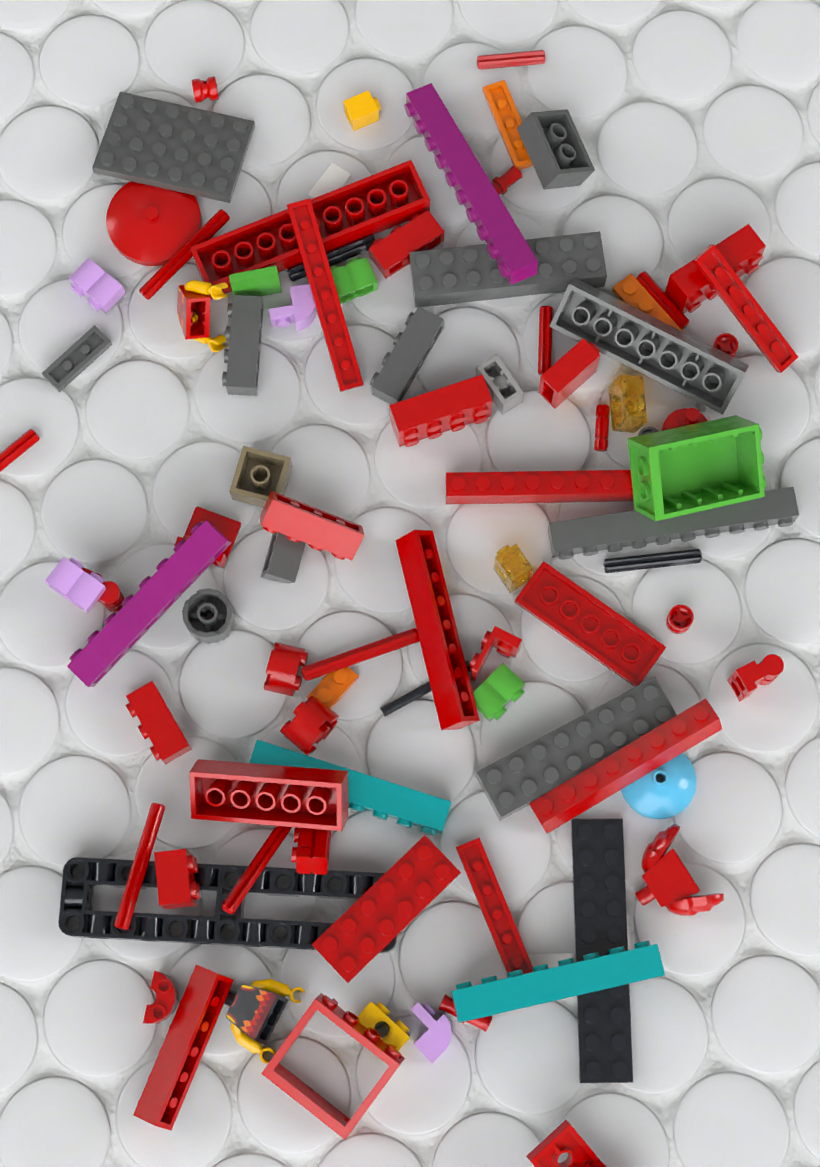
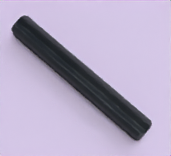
(336, 256)
(652, 560)

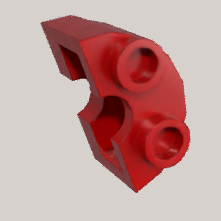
(284, 669)
(165, 1001)

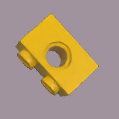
(378, 1013)

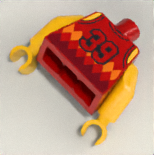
(194, 311)

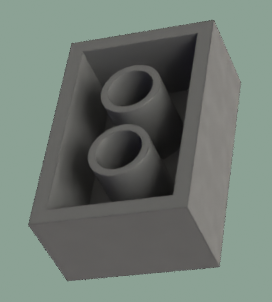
(555, 149)

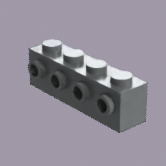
(244, 345)
(407, 356)

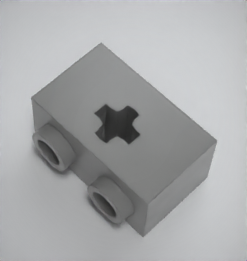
(500, 383)

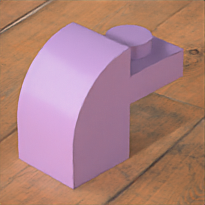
(300, 312)
(437, 1036)

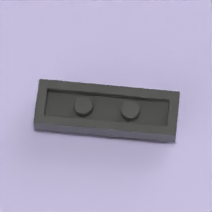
(76, 358)

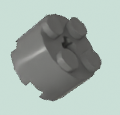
(200, 605)

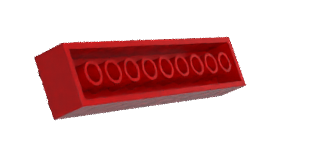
(341, 216)

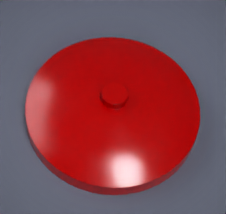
(151, 222)

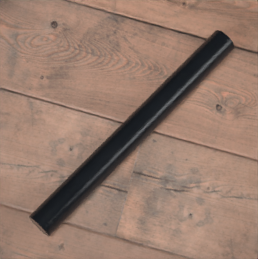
(409, 697)

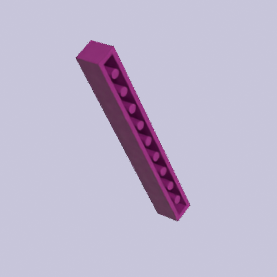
(471, 184)

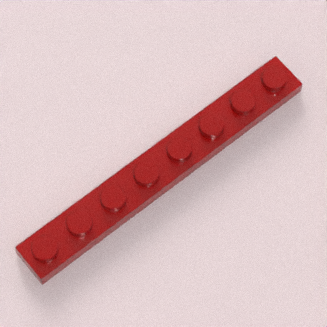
(325, 295)

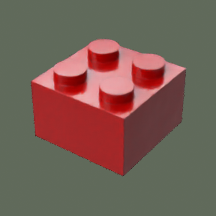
(176, 879)

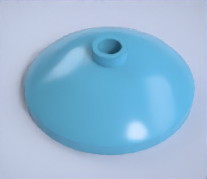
(667, 798)

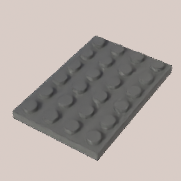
(174, 147)

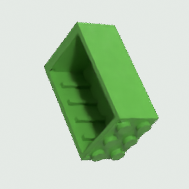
(696, 467)

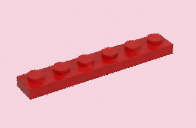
(745, 308)
(494, 907)

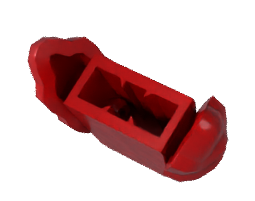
(670, 880)

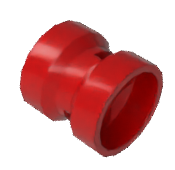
(205, 89)
(727, 343)
(682, 615)

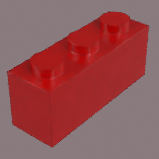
(393, 251)
(157, 723)

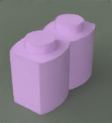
(97, 286)
(75, 584)

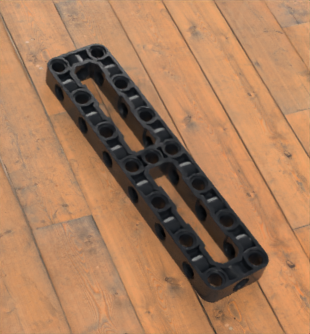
(203, 928)

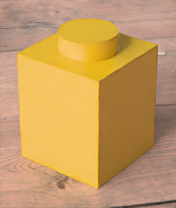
(361, 110)

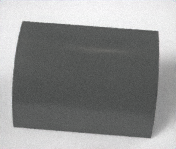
(282, 559)

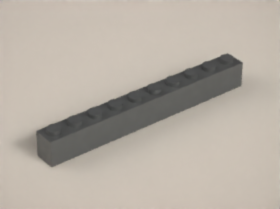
(636, 530)

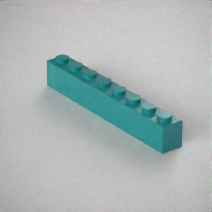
(368, 792)
(558, 982)

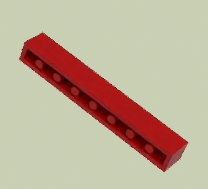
(538, 487)
(437, 630)
(626, 765)

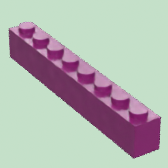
(148, 604)

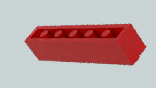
(183, 1048)

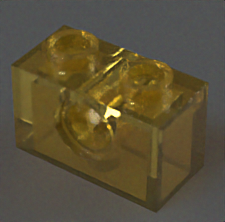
(627, 403)
(512, 567)

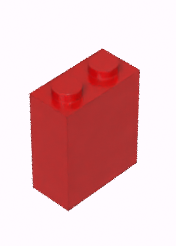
(569, 373)

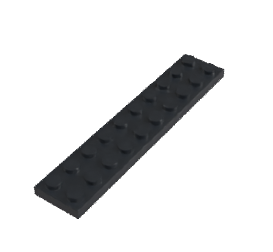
(601, 926)

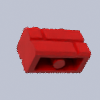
(311, 850)

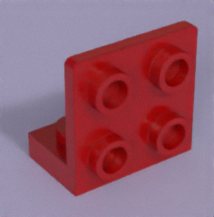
(225, 525)
(504, 642)

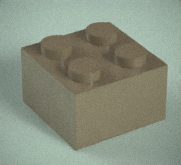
(258, 475)

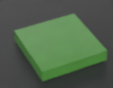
(256, 282)

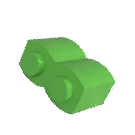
(354, 279)
(497, 692)

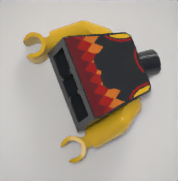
(256, 1012)

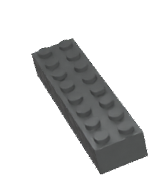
(472, 275)
(649, 345)
(573, 748)

